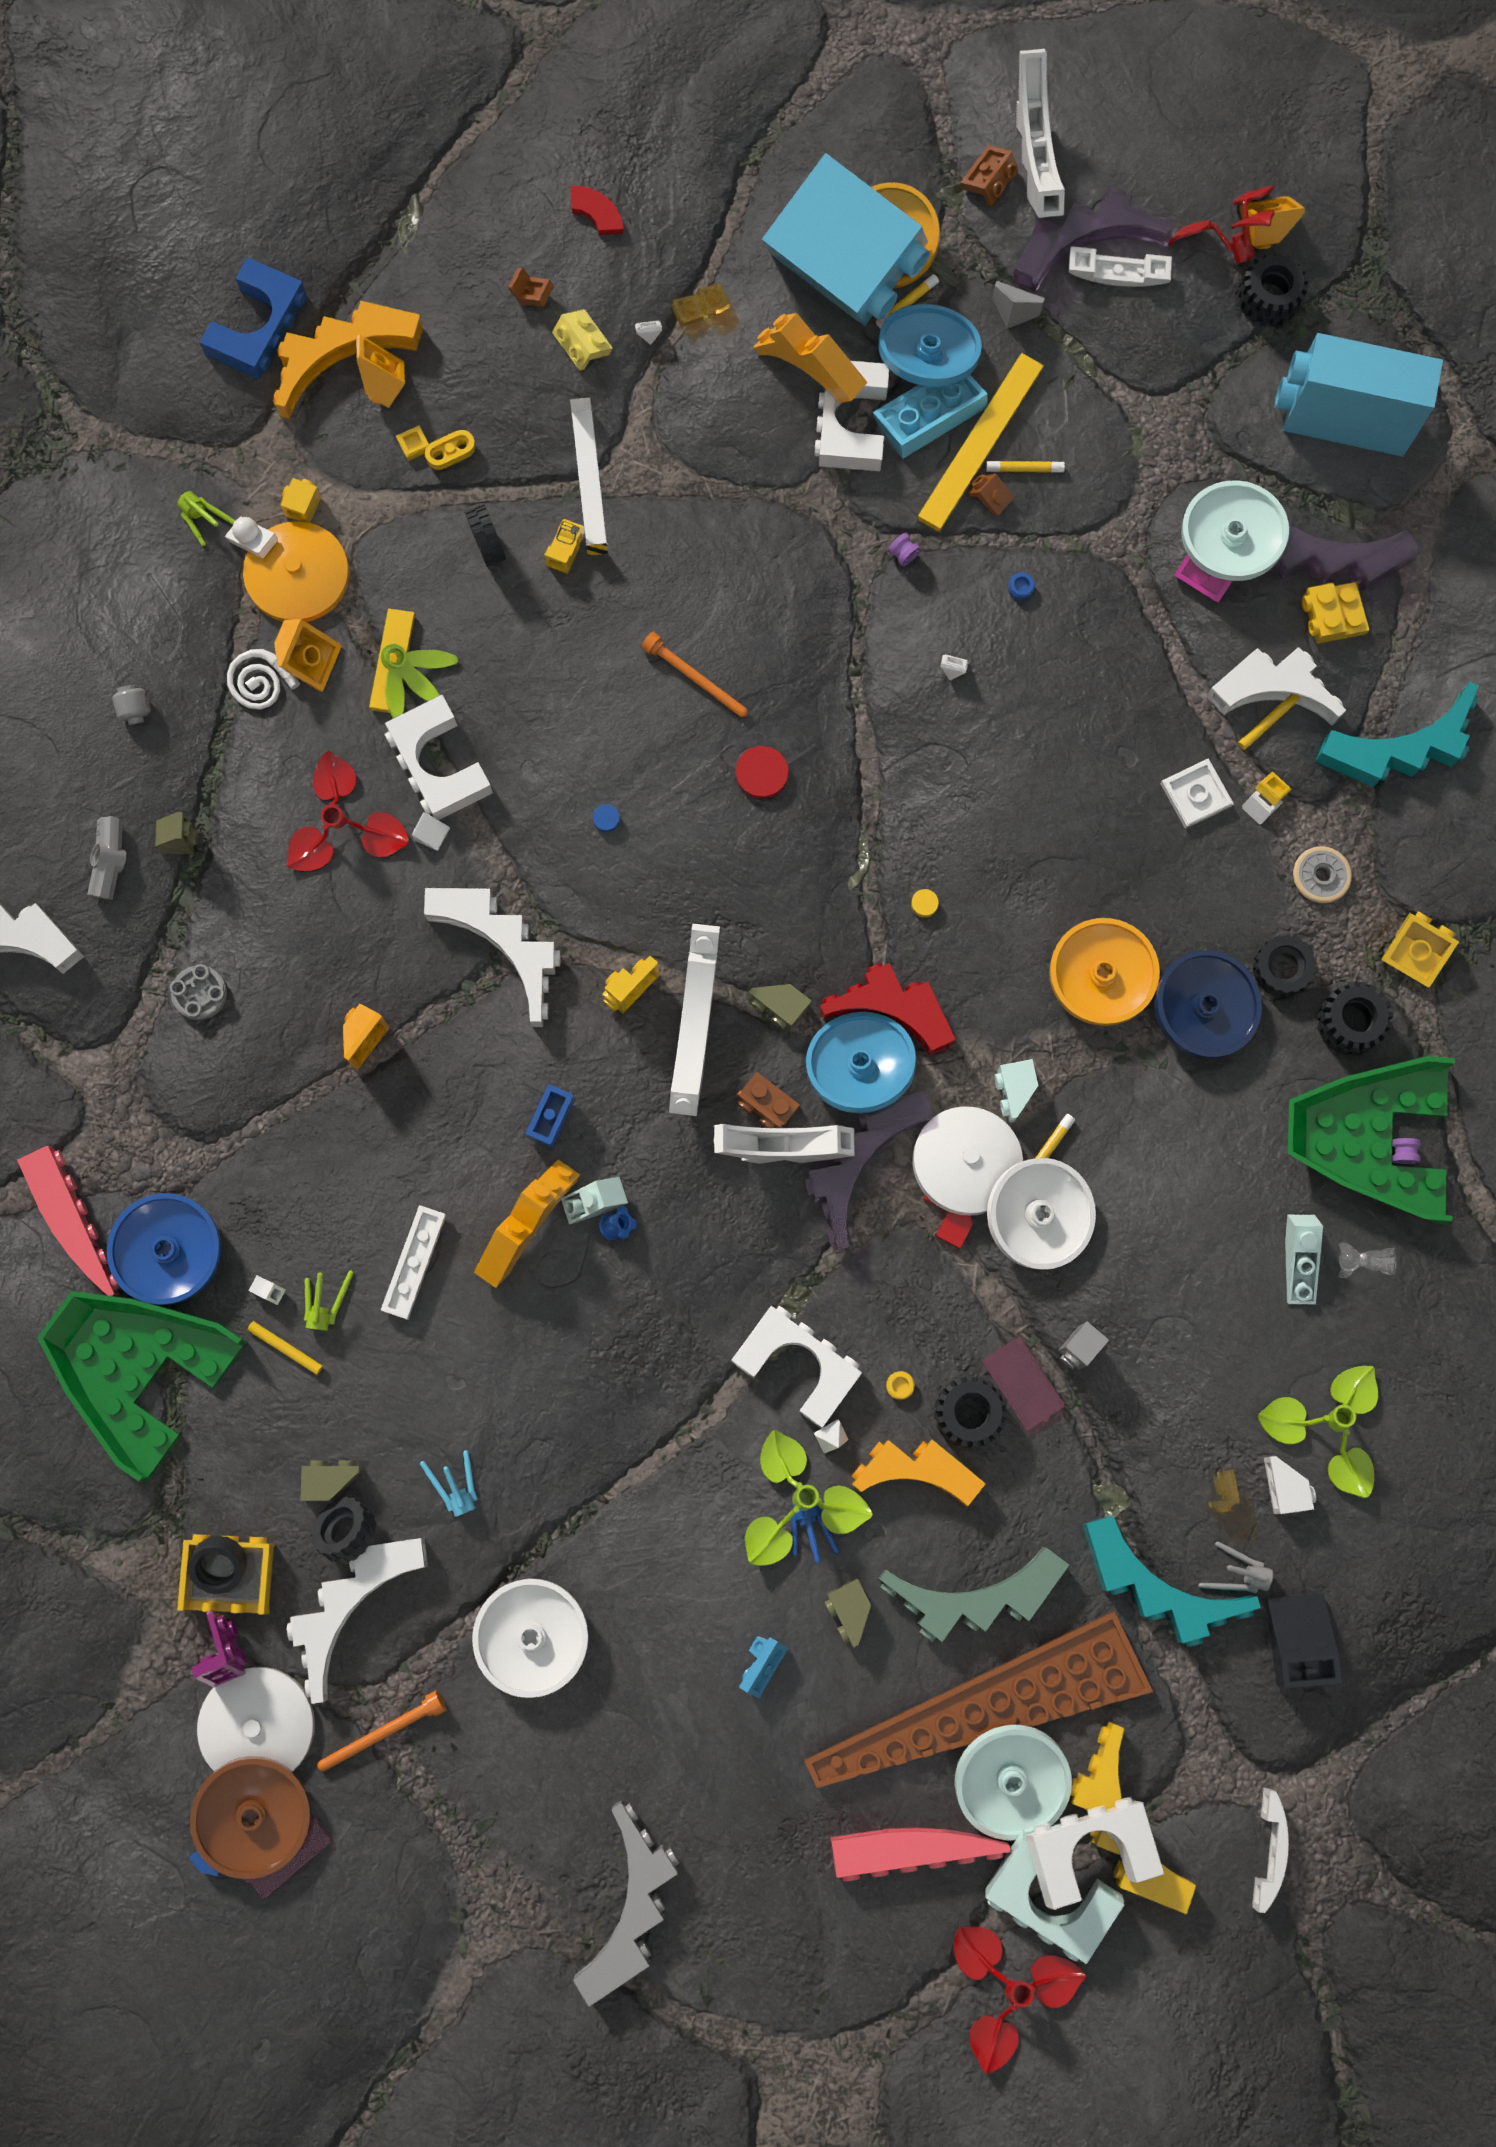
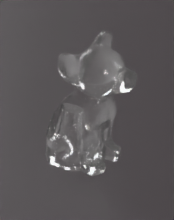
(1373, 1260)

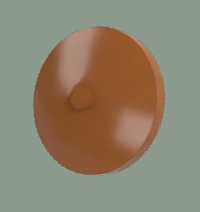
(250, 1817)

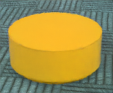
(924, 903)
(900, 1385)

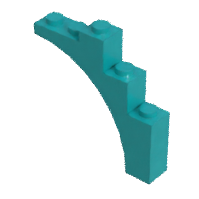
(1372, 758)
(1188, 1614)

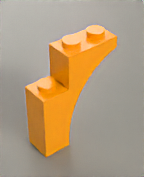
(931, 1466)

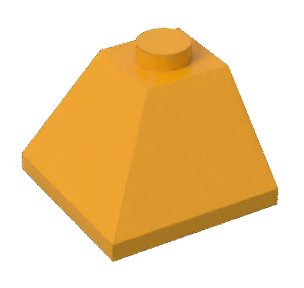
(1286, 216)
(380, 372)
(306, 652)
(361, 1034)

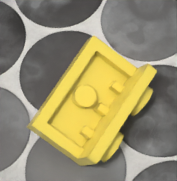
(581, 338)

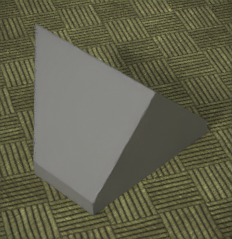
(1015, 304)

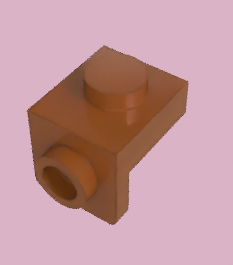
(529, 289)
(991, 493)

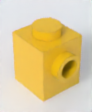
(300, 500)

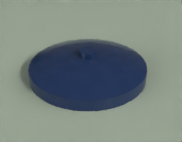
(1208, 1004)

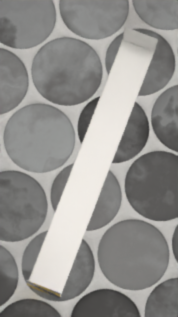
(588, 476)

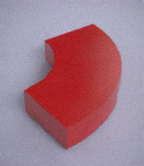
(597, 208)

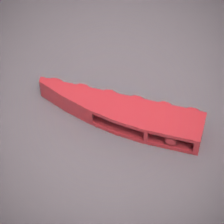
(66, 1215)
(907, 1848)

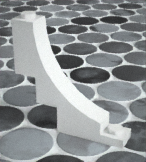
(695, 1020)

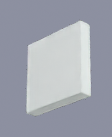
(1196, 793)

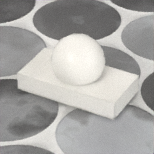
(251, 537)

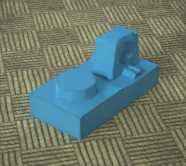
(768, 1655)

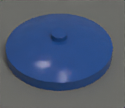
(164, 1249)

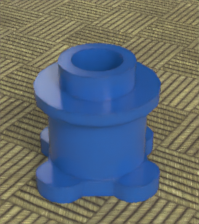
(617, 1225)

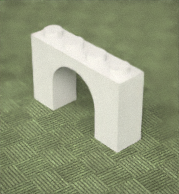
(844, 448)
(440, 794)
(836, 1373)
(1054, 1845)

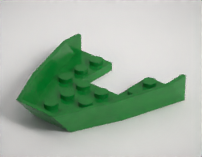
(1348, 1133)
(109, 1355)

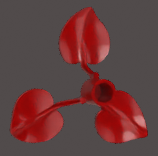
(1241, 242)
(308, 846)
(1055, 1984)

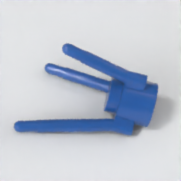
(807, 1518)

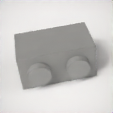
(1082, 1346)

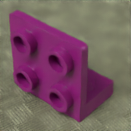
(230, 1660)

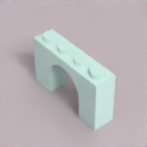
(1075, 1932)

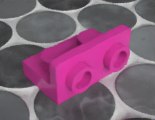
(1202, 581)

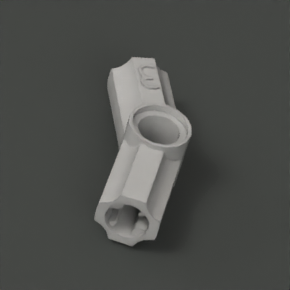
(106, 858)

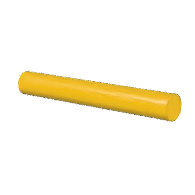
(1268, 721)
(285, 1348)

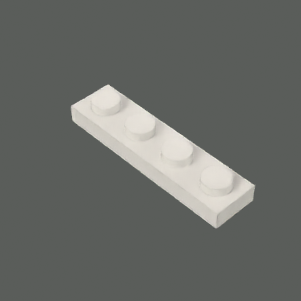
(413, 1262)

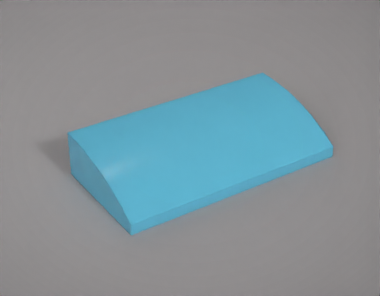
(929, 413)

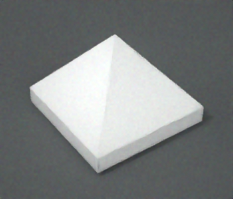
(649, 330)
(953, 666)
(831, 1436)

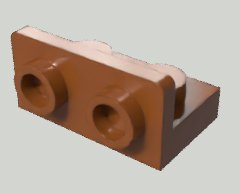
(991, 173)
(767, 1102)

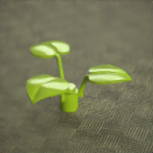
(1358, 1393)
(842, 1507)

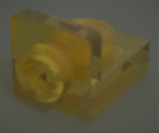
(1227, 1487)

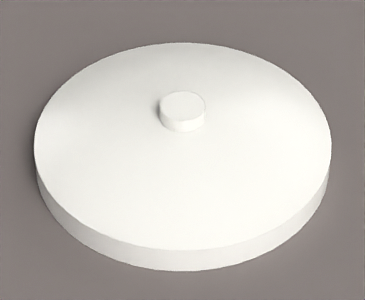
(963, 1157)
(1041, 1213)
(530, 1638)
(256, 1716)

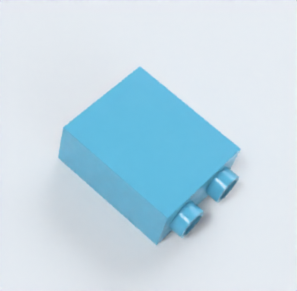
(847, 241)
(1359, 394)

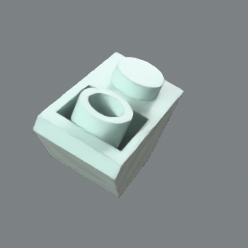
(1017, 1085)
(594, 1199)

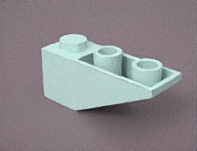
(1302, 1258)

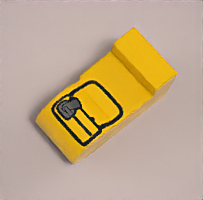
(564, 546)

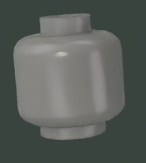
(131, 704)

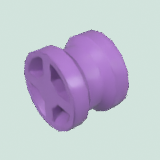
(904, 549)
(1406, 1151)

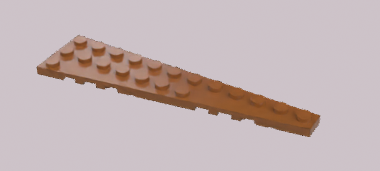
(1047, 1683)

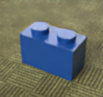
(550, 1116)

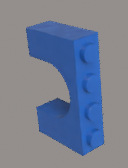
(254, 350)

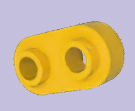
(449, 449)

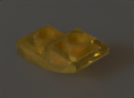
(701, 306)

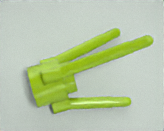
(195, 507)
(317, 1316)

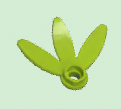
(405, 670)

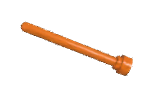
(655, 646)
(430, 1706)

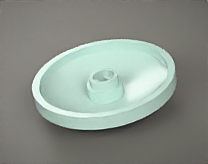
(1235, 530)
(1012, 1781)

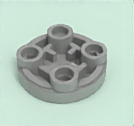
(198, 992)

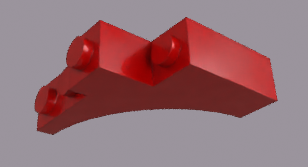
(913, 1009)

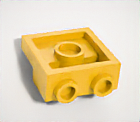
(1334, 612)
(1420, 948)
(625, 988)

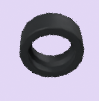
(205, 1580)

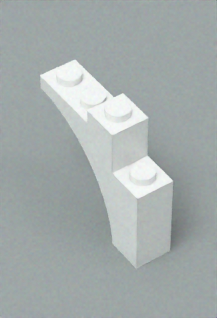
(1261, 680)
(37, 936)
(780, 1144)

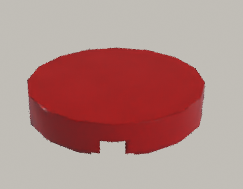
(761, 772)

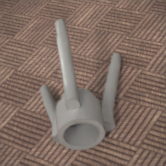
(1255, 1575)

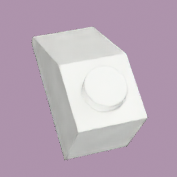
(1288, 1488)

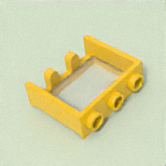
(253, 1590)

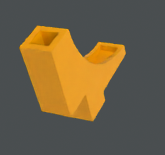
(813, 354)
(524, 1221)

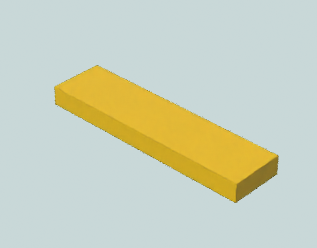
(396, 631)

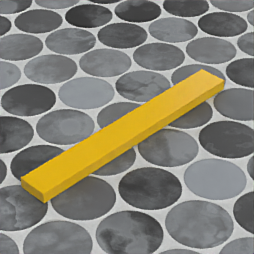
(980, 442)

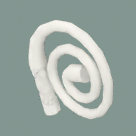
(254, 682)

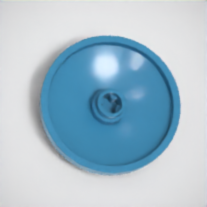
(929, 345)
(861, 1062)

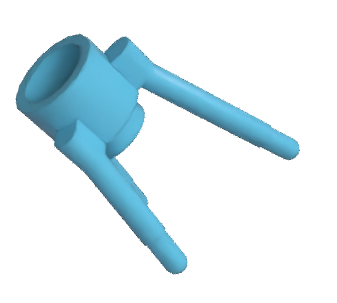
(460, 1500)

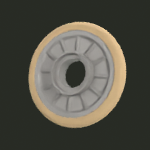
(1322, 891)

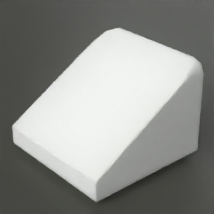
(1259, 807)
(430, 832)

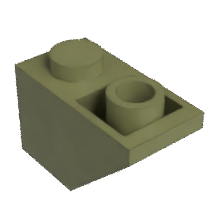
(176, 835)
(782, 1003)
(327, 1482)
(851, 1608)

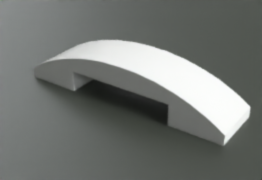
(1119, 270)
(1266, 1889)

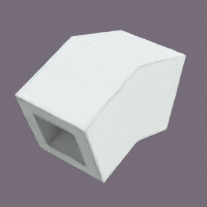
(267, 1290)

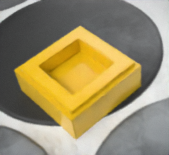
(412, 443)
(1273, 788)

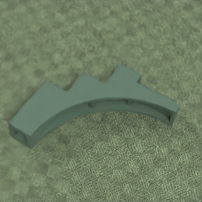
(1020, 1592)

